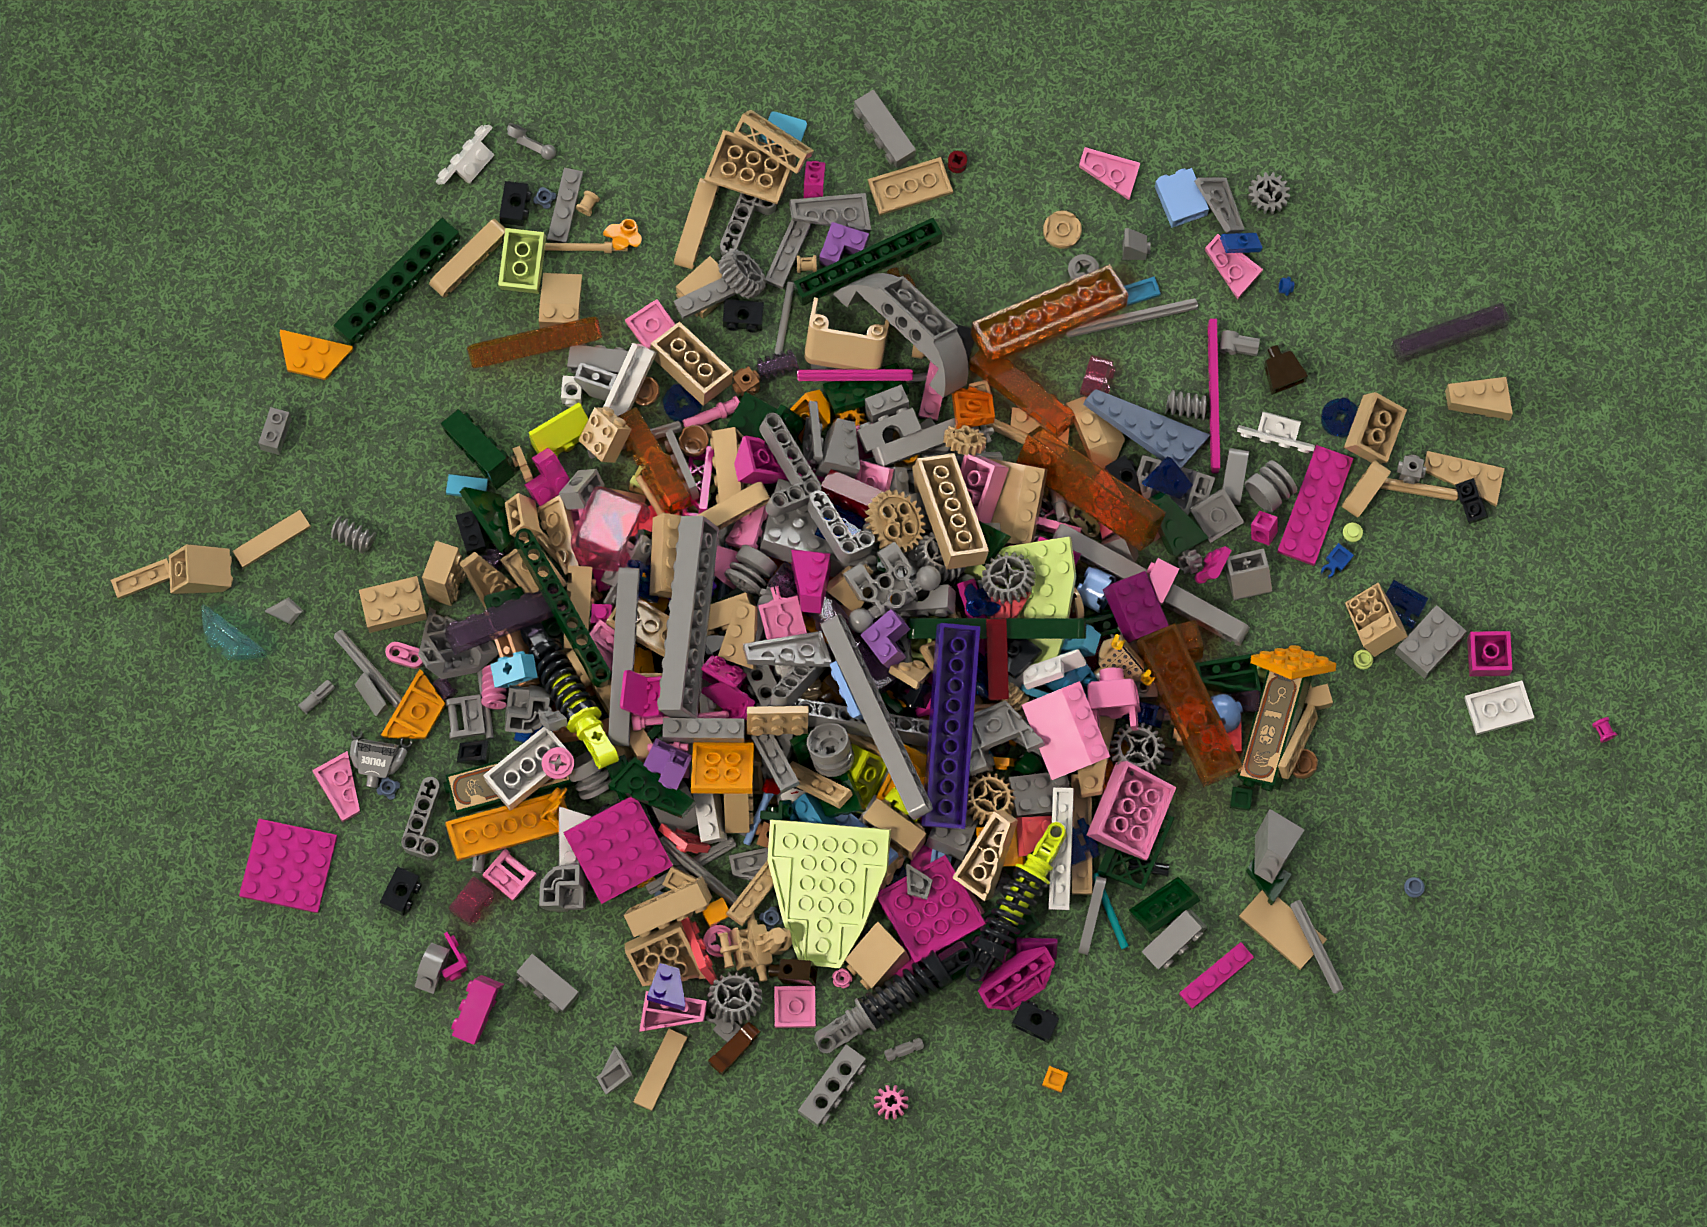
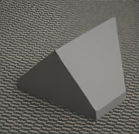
(1121, 547)
(615, 1073)

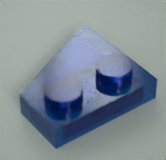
(1168, 479)

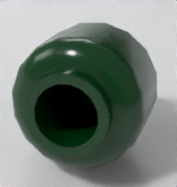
(1027, 764)

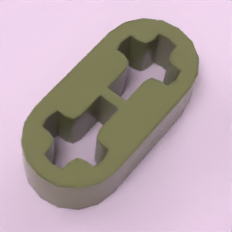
(1086, 519)

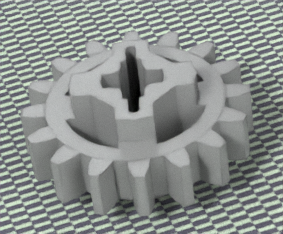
(1275, 187)

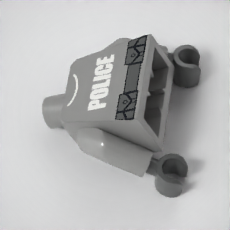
(376, 757)

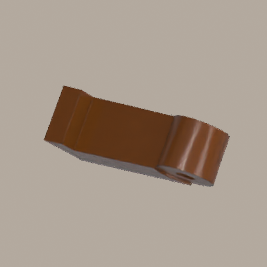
(734, 1048)

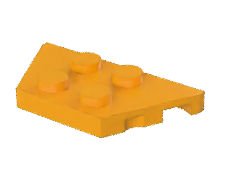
(312, 355)
(416, 711)

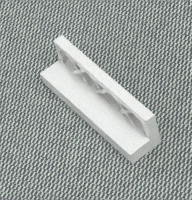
(630, 378)

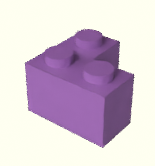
(840, 241)
(883, 635)
(668, 762)

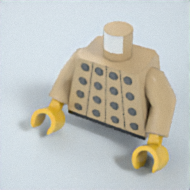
(1119, 654)

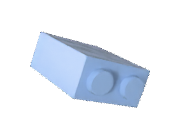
(1181, 197)

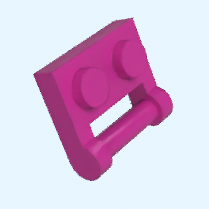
(1213, 565)

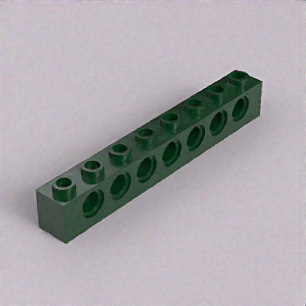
(868, 261)
(385, 285)

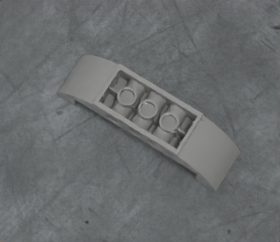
(918, 322)
(757, 690)

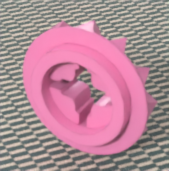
(552, 756)
(710, 938)

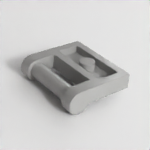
(472, 716)

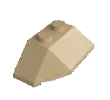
(1098, 436)

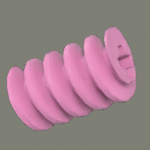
(492, 696)

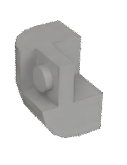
(523, 708)
(563, 889)

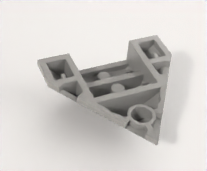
(1198, 492)
(439, 656)

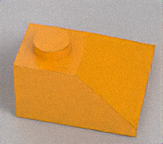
(802, 409)

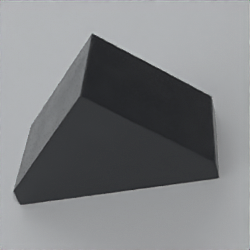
(474, 753)

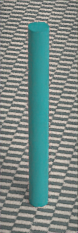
(1112, 917)

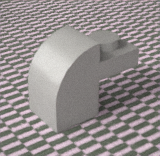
(430, 967)

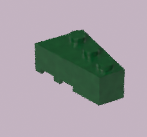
(1177, 528)
(1229, 674)

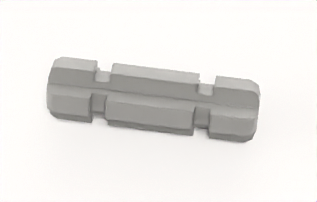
(904, 1049)

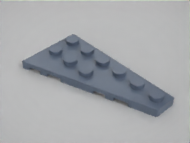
(1150, 430)

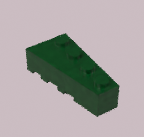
(478, 448)

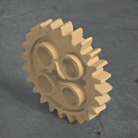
(894, 520)

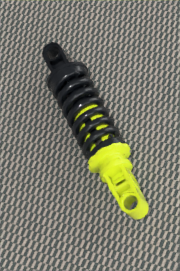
(569, 694)
(1028, 880)

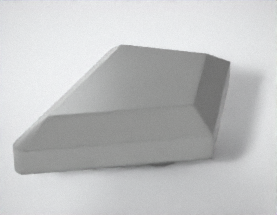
(285, 611)
(917, 883)

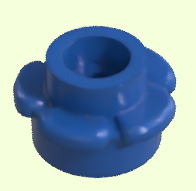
(1286, 286)

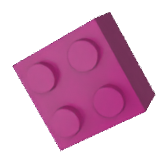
(1489, 653)

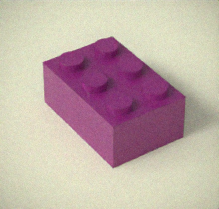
(1135, 607)

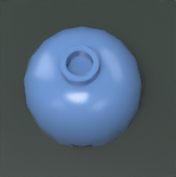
(1228, 711)

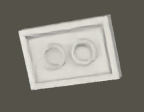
(1499, 707)

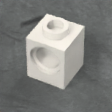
(567, 384)

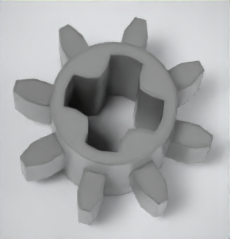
(1190, 561)

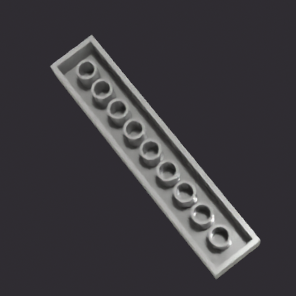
(688, 617)

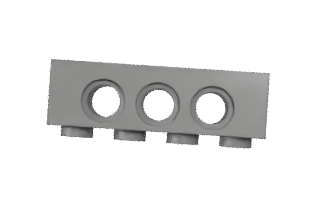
(846, 1057)

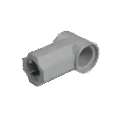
(1235, 343)

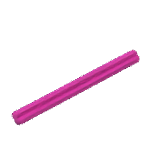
(855, 375)

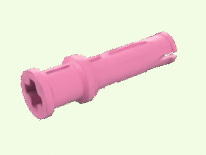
(721, 411)

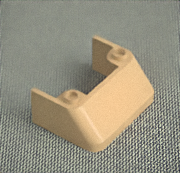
(843, 348)

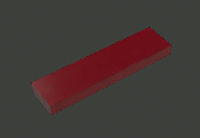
(997, 659)

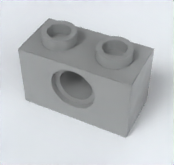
(275, 431)
(579, 488)

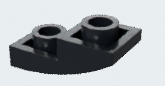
(1471, 500)

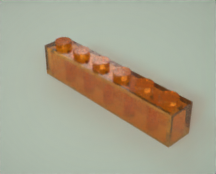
(1024, 393)
(655, 464)

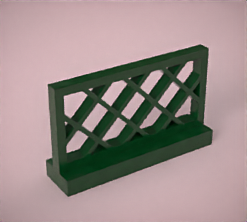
(1111, 856)

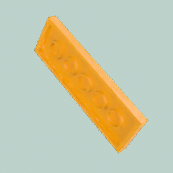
(500, 828)

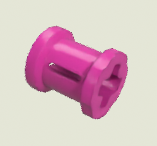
(1604, 729)

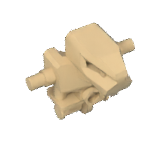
(754, 946)

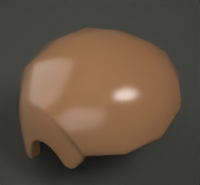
(649, 388)
(693, 441)
(1308, 764)

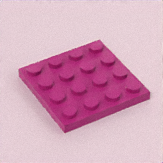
(618, 849)
(288, 866)
(935, 921)

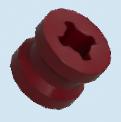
(957, 166)

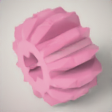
(895, 1107)

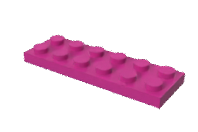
(1315, 505)

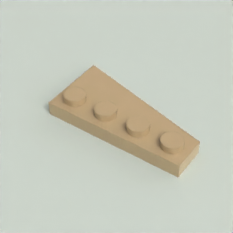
(1457, 470)
(559, 526)
(484, 577)

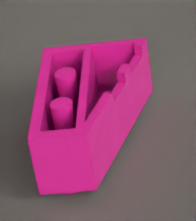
(811, 578)
(476, 1009)

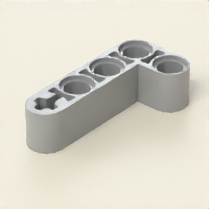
(743, 223)
(820, 508)
(425, 817)

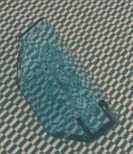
(228, 638)

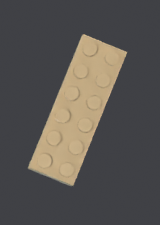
(950, 511)

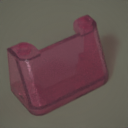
(605, 529)

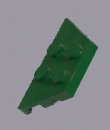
(491, 514)
(852, 805)

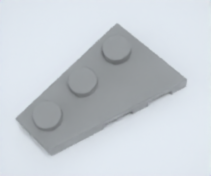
(1221, 201)

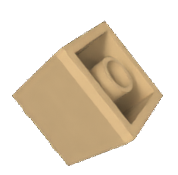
(200, 570)
(876, 958)

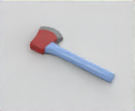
(769, 789)

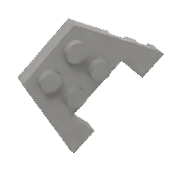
(995, 727)

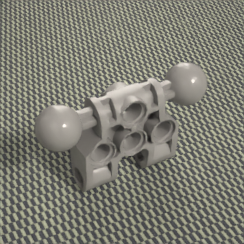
(892, 557)

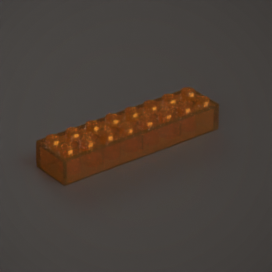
(1049, 314)
(1092, 488)
(1189, 705)

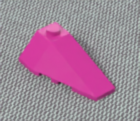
(757, 463)

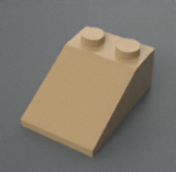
(560, 299)

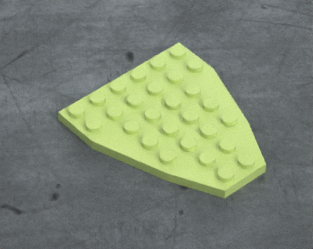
(1053, 585)
(826, 884)

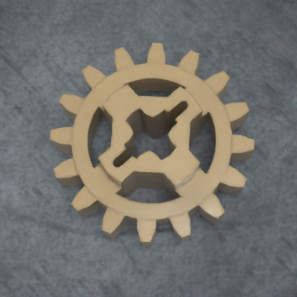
(965, 440)

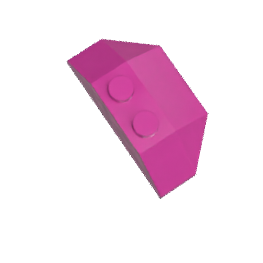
(1017, 979)

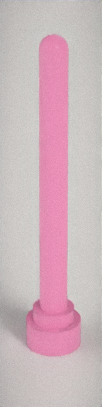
(639, 722)

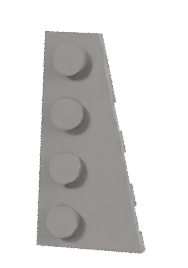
(845, 210)
(793, 650)

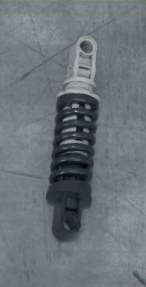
(871, 1012)

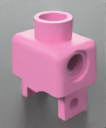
(1114, 697)

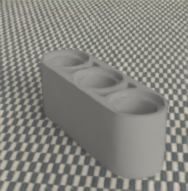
(1235, 474)

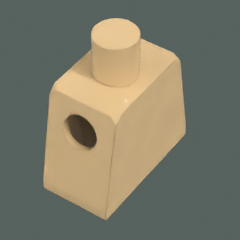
(842, 592)

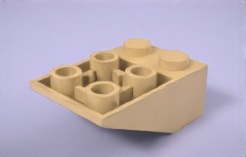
(1375, 620)

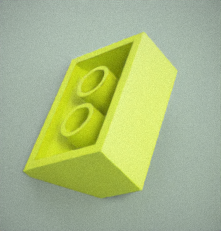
(560, 432)
(867, 773)

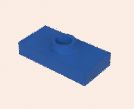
(1241, 243)

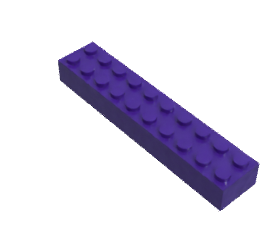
(951, 725)

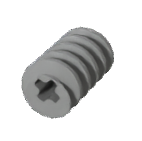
(1186, 404)
(352, 536)

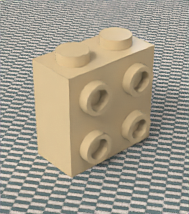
(605, 434)

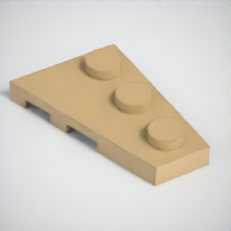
(740, 630)

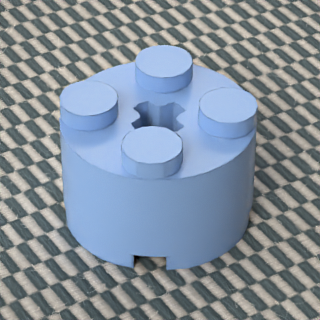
(1092, 588)

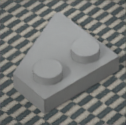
(747, 864)

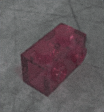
(472, 901)

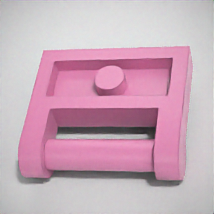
(504, 879)

